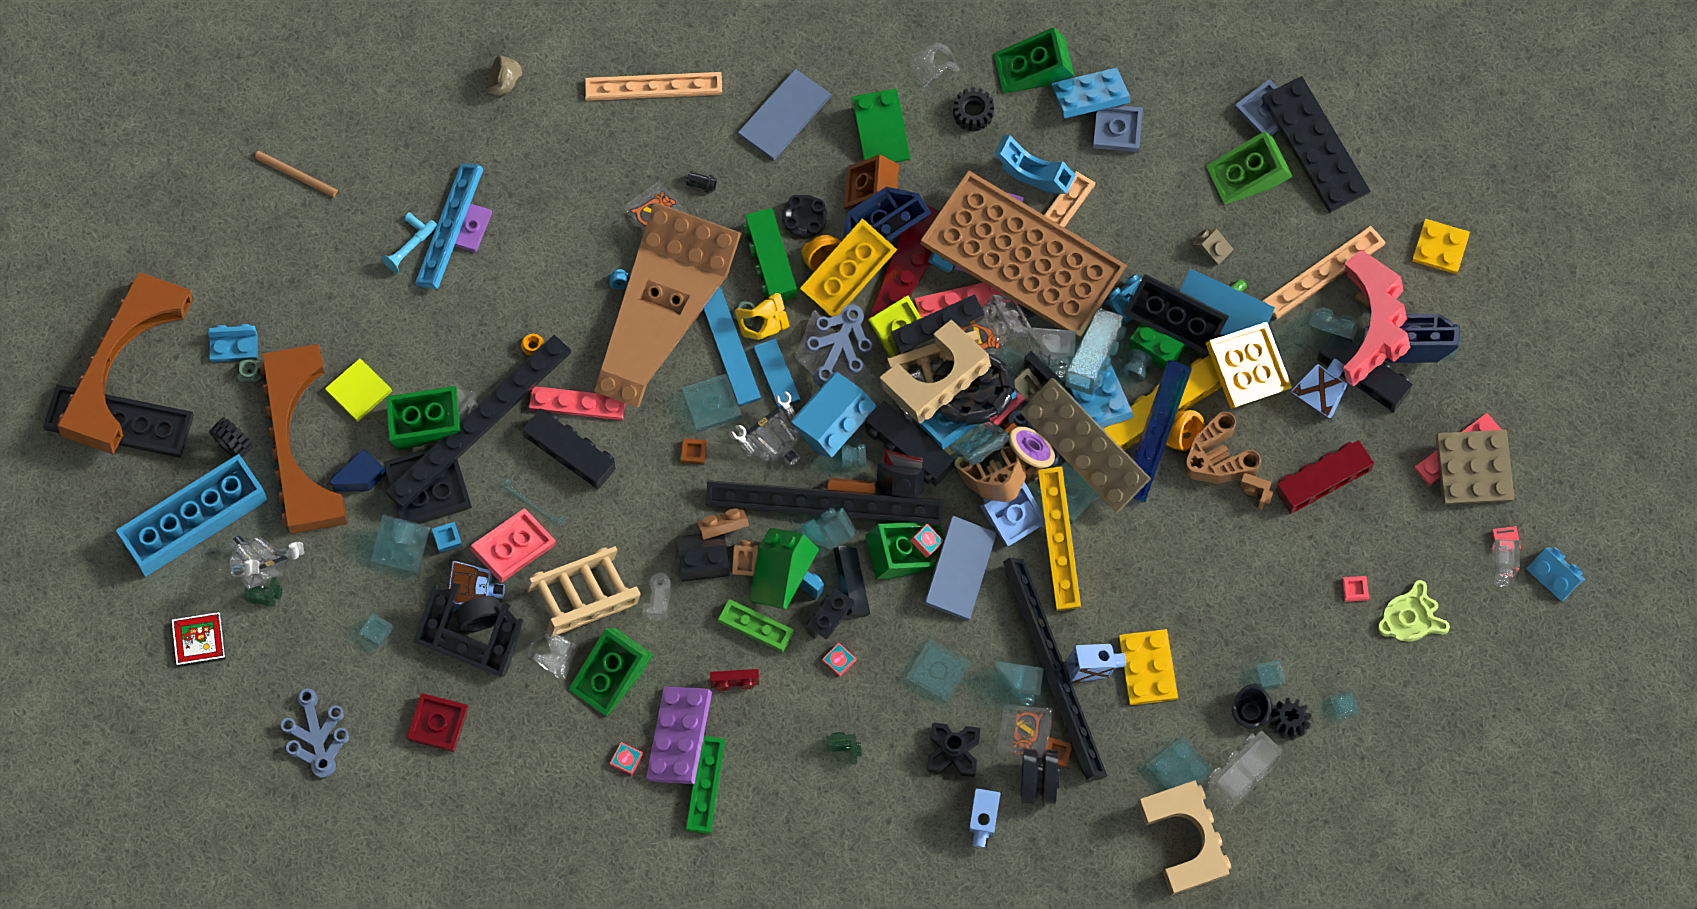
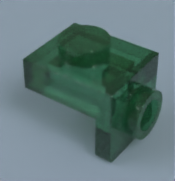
(840, 742)

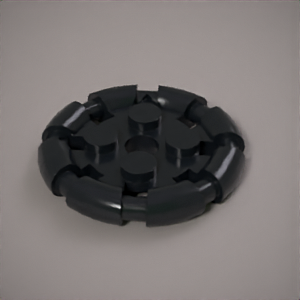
(984, 395)

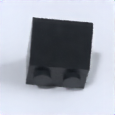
(702, 558)

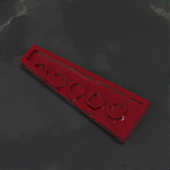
(907, 264)

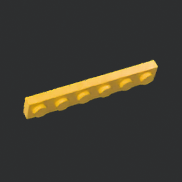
(1059, 538)

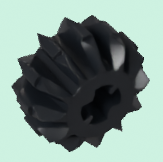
(1299, 722)

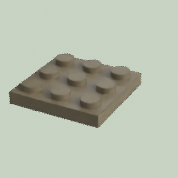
(1474, 467)

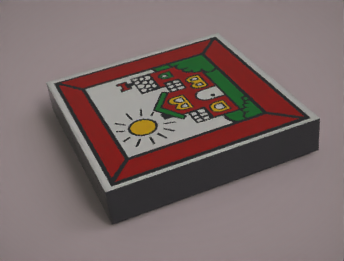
(198, 639)

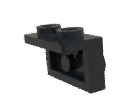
(831, 613)

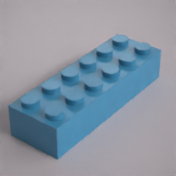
(192, 515)

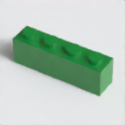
(770, 254)

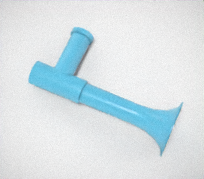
(424, 231)

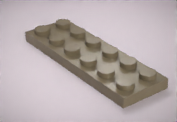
(1085, 445)

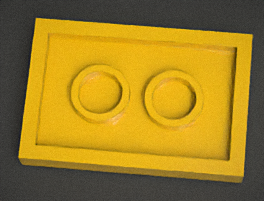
(1148, 667)

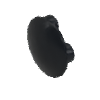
(804, 215)

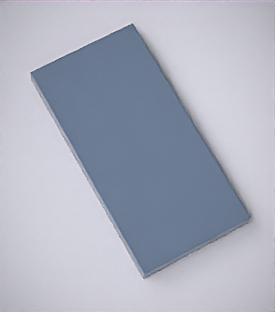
(784, 114)
(960, 568)

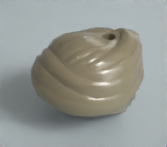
(505, 73)

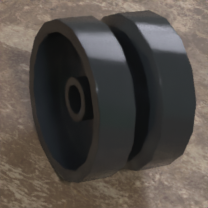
(1040, 776)

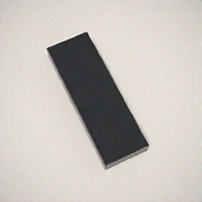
(852, 579)

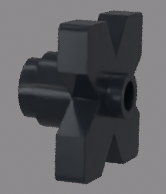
(960, 757)

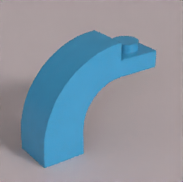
(1044, 175)

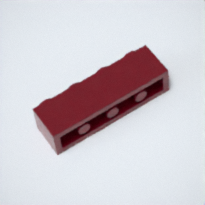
(1324, 476)

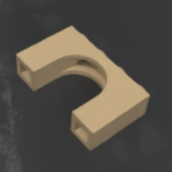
(924, 399)
(1188, 803)

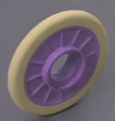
(1022, 441)

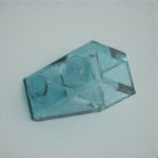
(830, 530)

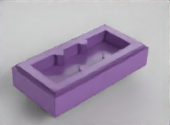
(473, 228)

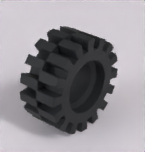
(973, 97)
(230, 438)

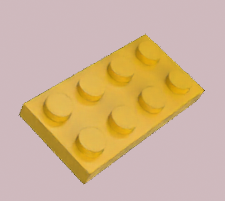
(848, 268)

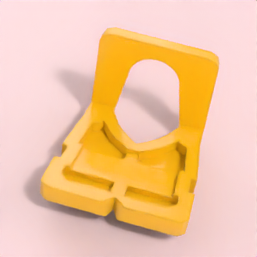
(771, 311)

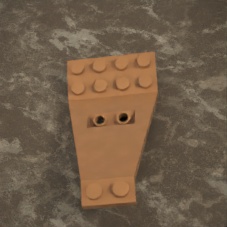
(678, 258)

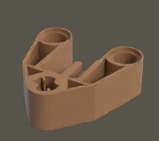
(1226, 471)
(1002, 483)

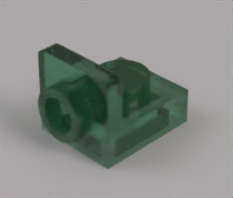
(262, 596)

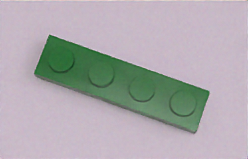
(706, 786)

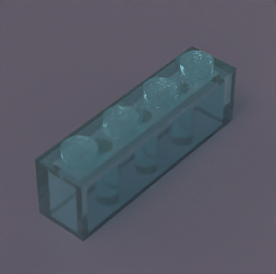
(1095, 352)

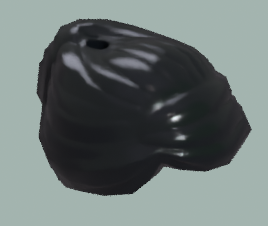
(1252, 706)

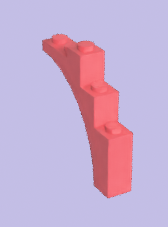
(1384, 336)

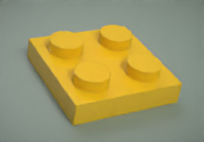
(1441, 246)

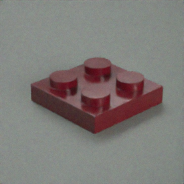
(437, 722)

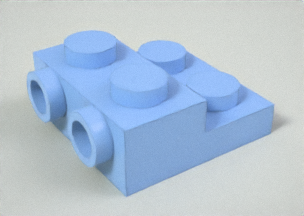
(1014, 518)

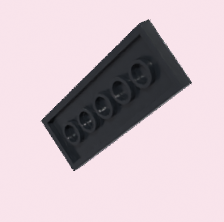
(1315, 144)
(143, 424)

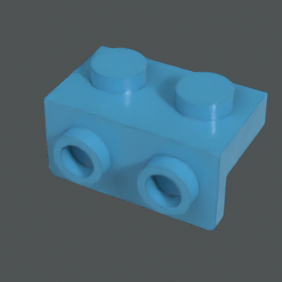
(1556, 573)

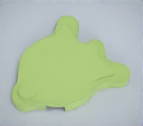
(1411, 616)

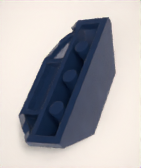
(888, 212)
(1429, 337)

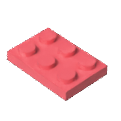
(512, 545)

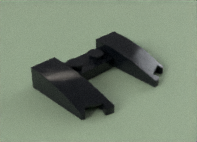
(435, 635)

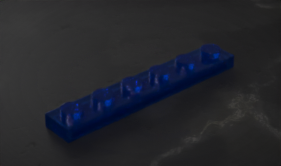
(1160, 421)

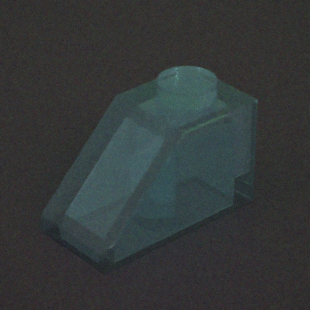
(1020, 680)

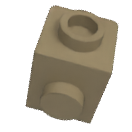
(1213, 245)
(1027, 385)

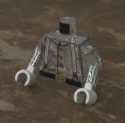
(771, 436)
(259, 561)

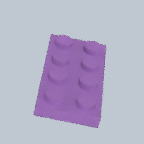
(679, 735)

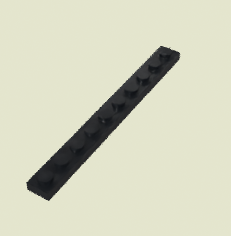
(478, 422)
(819, 501)
(1055, 669)

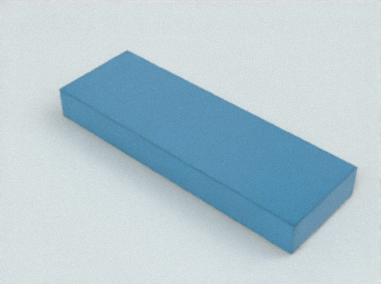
(776, 371)

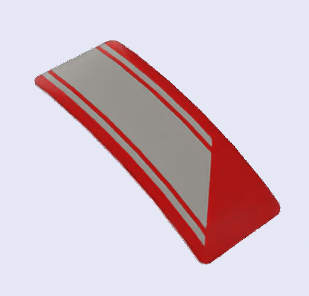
(897, 459)

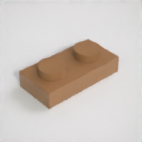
(722, 523)

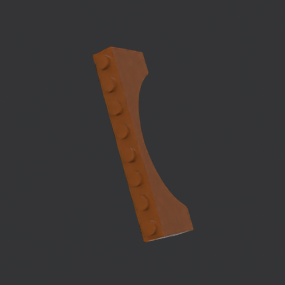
(145, 306)
(305, 502)

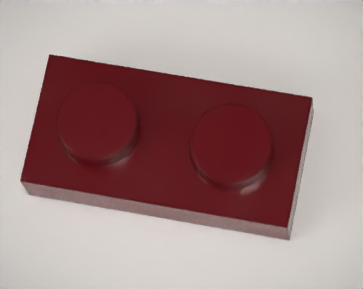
(725, 679)

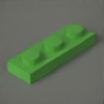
(756, 626)

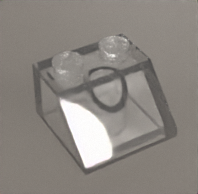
(1053, 347)

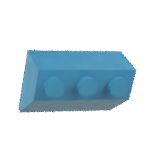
(833, 415)

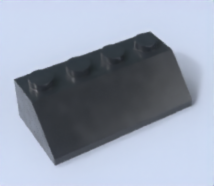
(1175, 313)

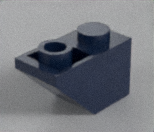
(359, 474)

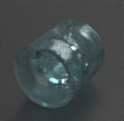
(1137, 363)
(853, 455)

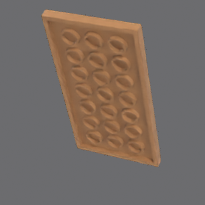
(1023, 254)

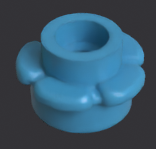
(619, 276)

